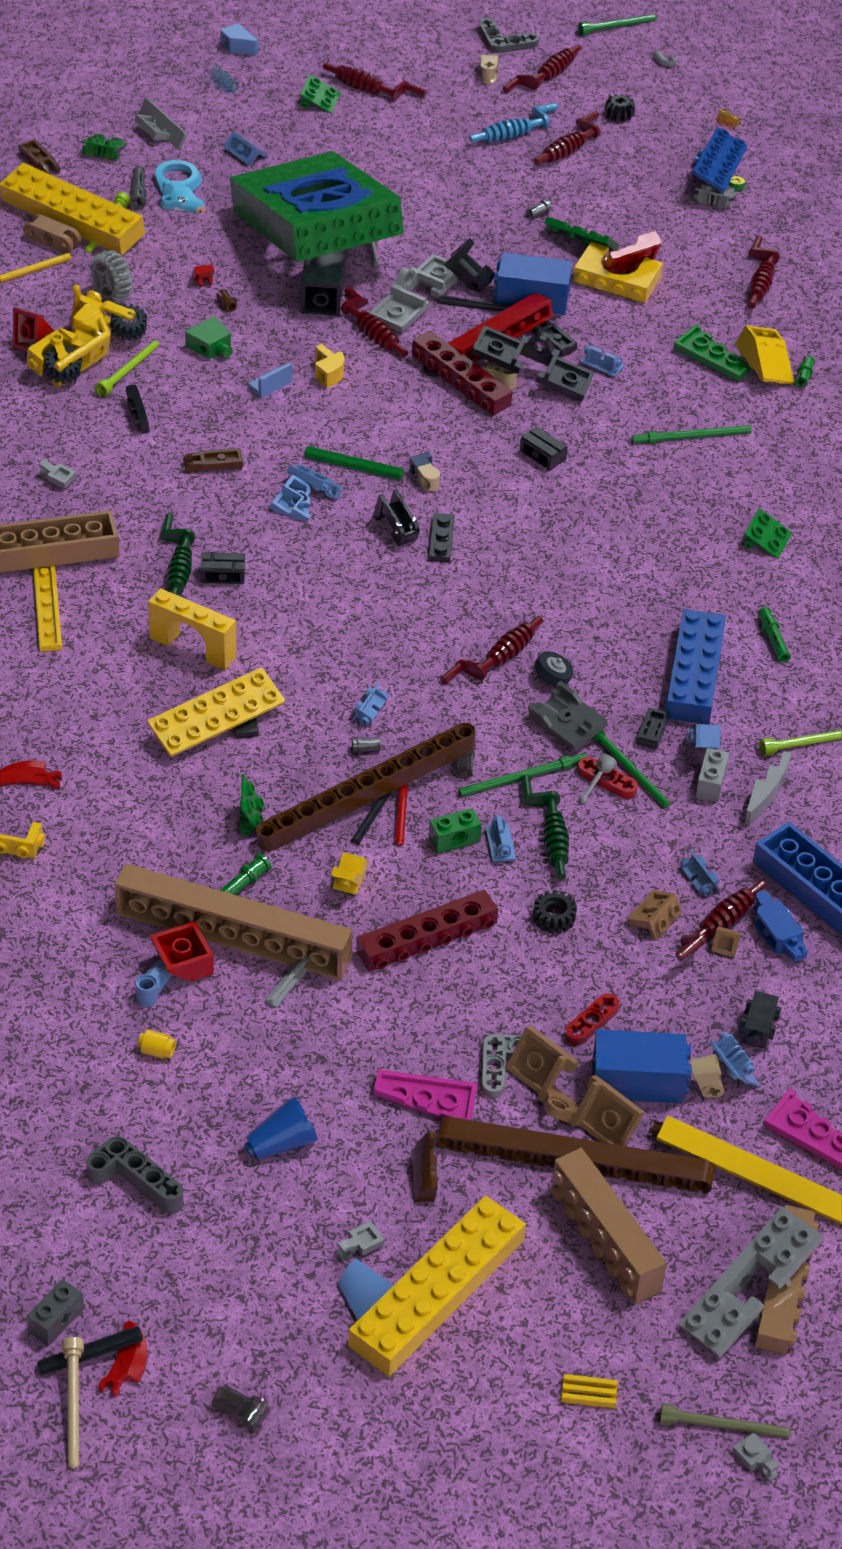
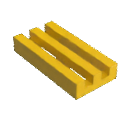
(589, 1386)

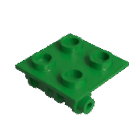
(319, 94)
(107, 147)
(766, 533)
(250, 807)

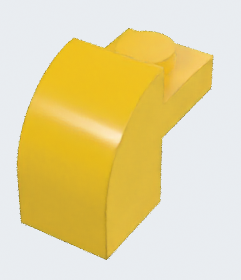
(328, 366)
(349, 873)

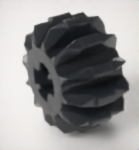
(619, 107)

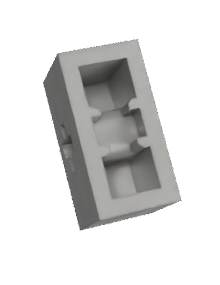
(712, 775)

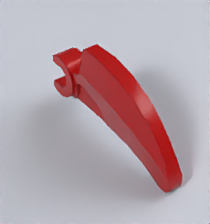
(29, 773)
(128, 1365)

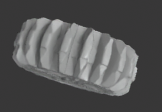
(111, 276)

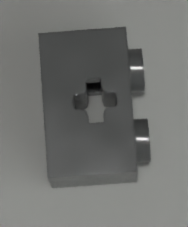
(55, 1312)

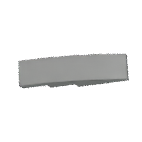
(766, 790)

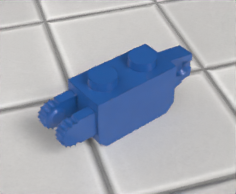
(779, 927)

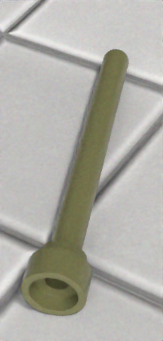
(671, 1415)

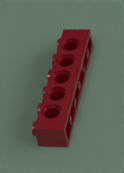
(461, 373)
(427, 930)

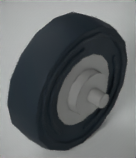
(553, 668)

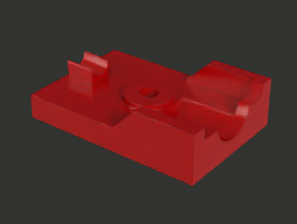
(631, 257)

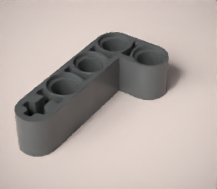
(122, 1157)

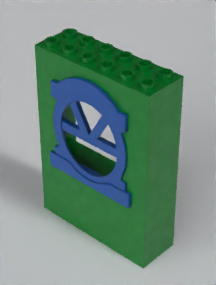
(316, 206)

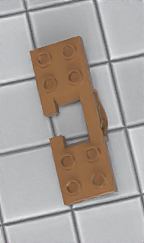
(603, 1110)

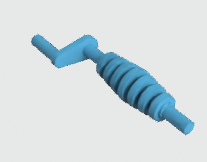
(513, 127)

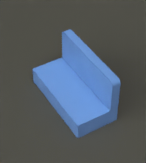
(243, 148)
(271, 381)

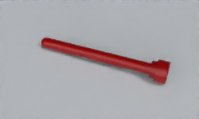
(401, 815)

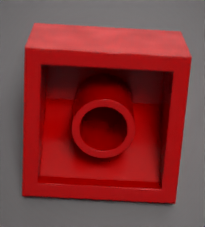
(184, 952)

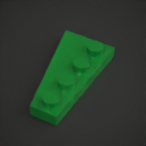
(577, 232)
(707, 351)

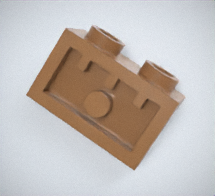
(656, 913)

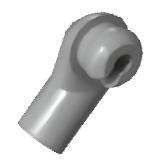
(662, 60)

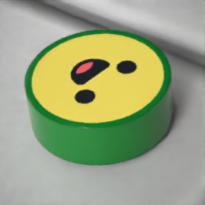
(737, 183)

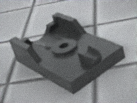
(567, 717)

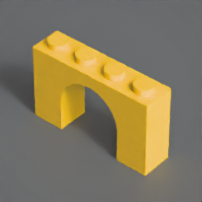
(636, 286)
(217, 630)

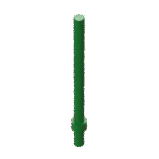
(653, 437)
(562, 763)
(634, 772)

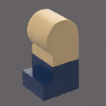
(424, 472)

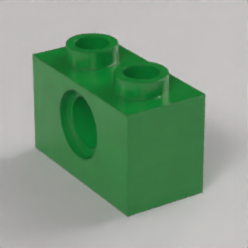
(455, 830)

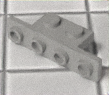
(159, 124)

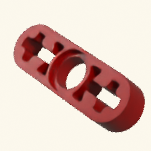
(613, 785)
(594, 1009)

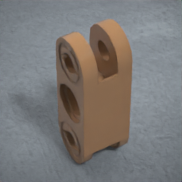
(52, 233)

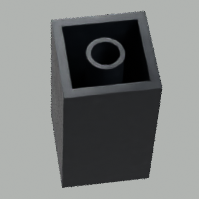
(323, 284)

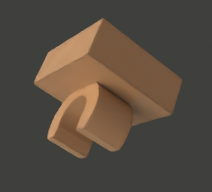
(726, 941)

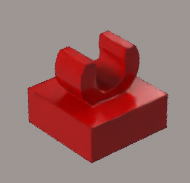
(203, 272)

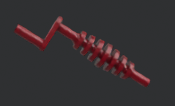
(552, 67)
(364, 80)
(571, 142)
(763, 276)
(371, 325)
(504, 649)
(723, 915)

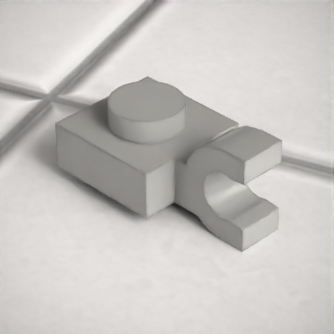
(58, 475)
(361, 1239)
(756, 1454)

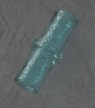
(224, 79)

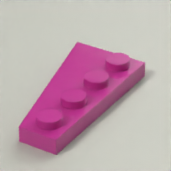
(427, 1094)
(805, 1128)

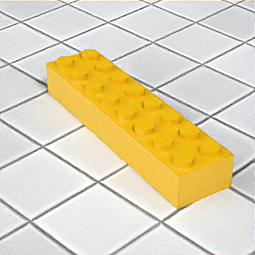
(89, 214)
(436, 1285)

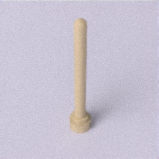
(73, 1348)

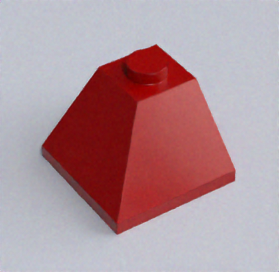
(28, 328)

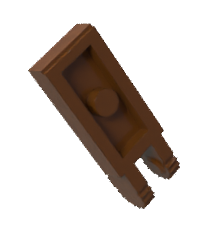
(39, 156)
(213, 460)

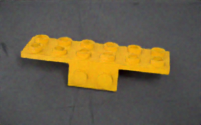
(216, 711)

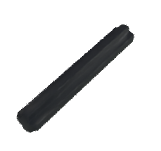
(93, 1349)

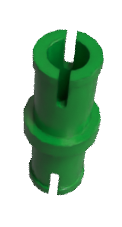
(805, 371)

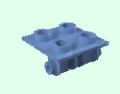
(738, 1063)

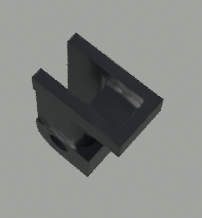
(468, 269)
(399, 517)

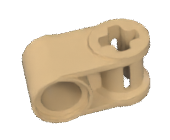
(489, 68)
(503, 375)
(708, 1074)

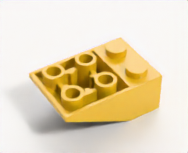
(765, 354)

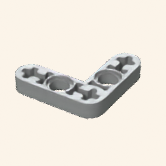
(504, 1051)

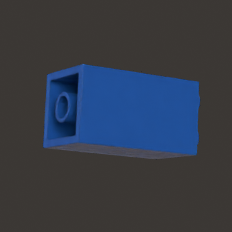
(523, 275)
(643, 1064)

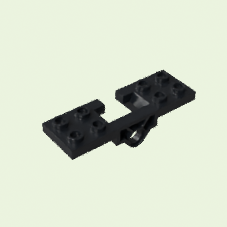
(560, 375)

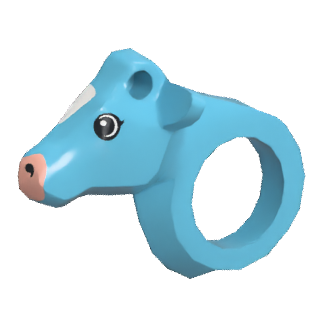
(179, 194)

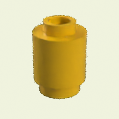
(156, 1044)

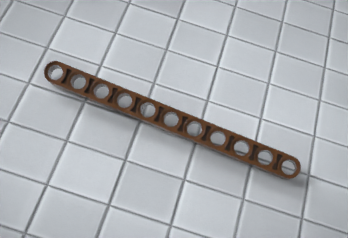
(366, 787)
(544, 1148)

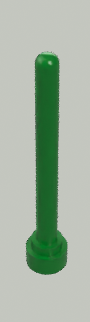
(586, 28)

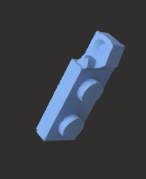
(316, 480)

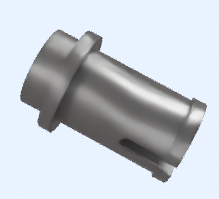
(543, 206)
(366, 744)

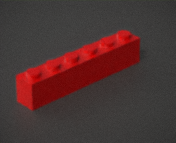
(511, 321)

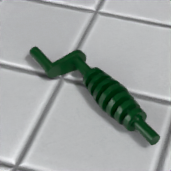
(181, 561)
(555, 830)

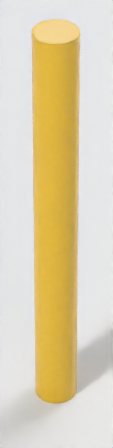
(35, 267)

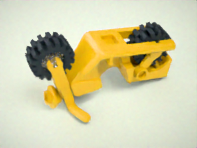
(70, 353)

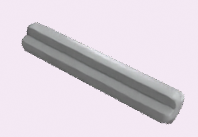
(287, 983)

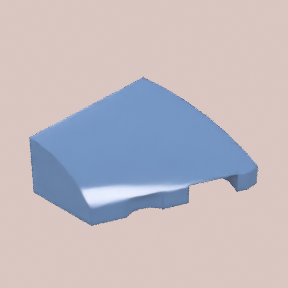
(296, 495)
(362, 1287)

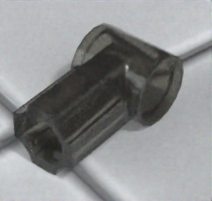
(463, 766)
(245, 1410)

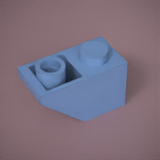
(239, 40)
(704, 736)

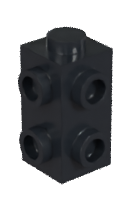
(758, 1025)

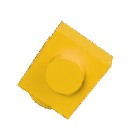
(24, 847)

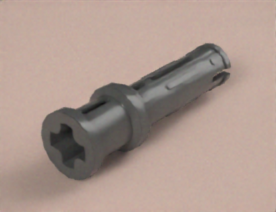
(138, 191)

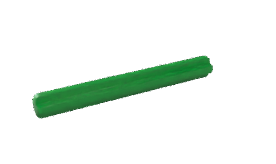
(354, 463)

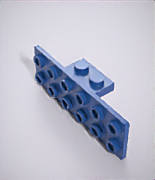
(719, 159)

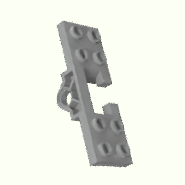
(404, 307)
(778, 1250)

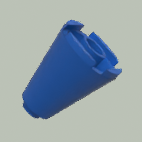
(281, 1131)

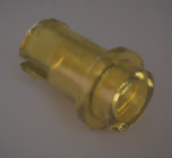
(729, 118)

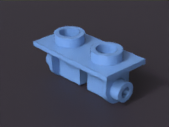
(608, 363)
(365, 711)
(500, 840)
(706, 880)

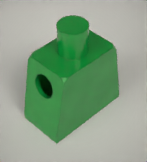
(209, 339)

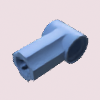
(151, 983)

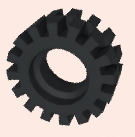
(556, 901)

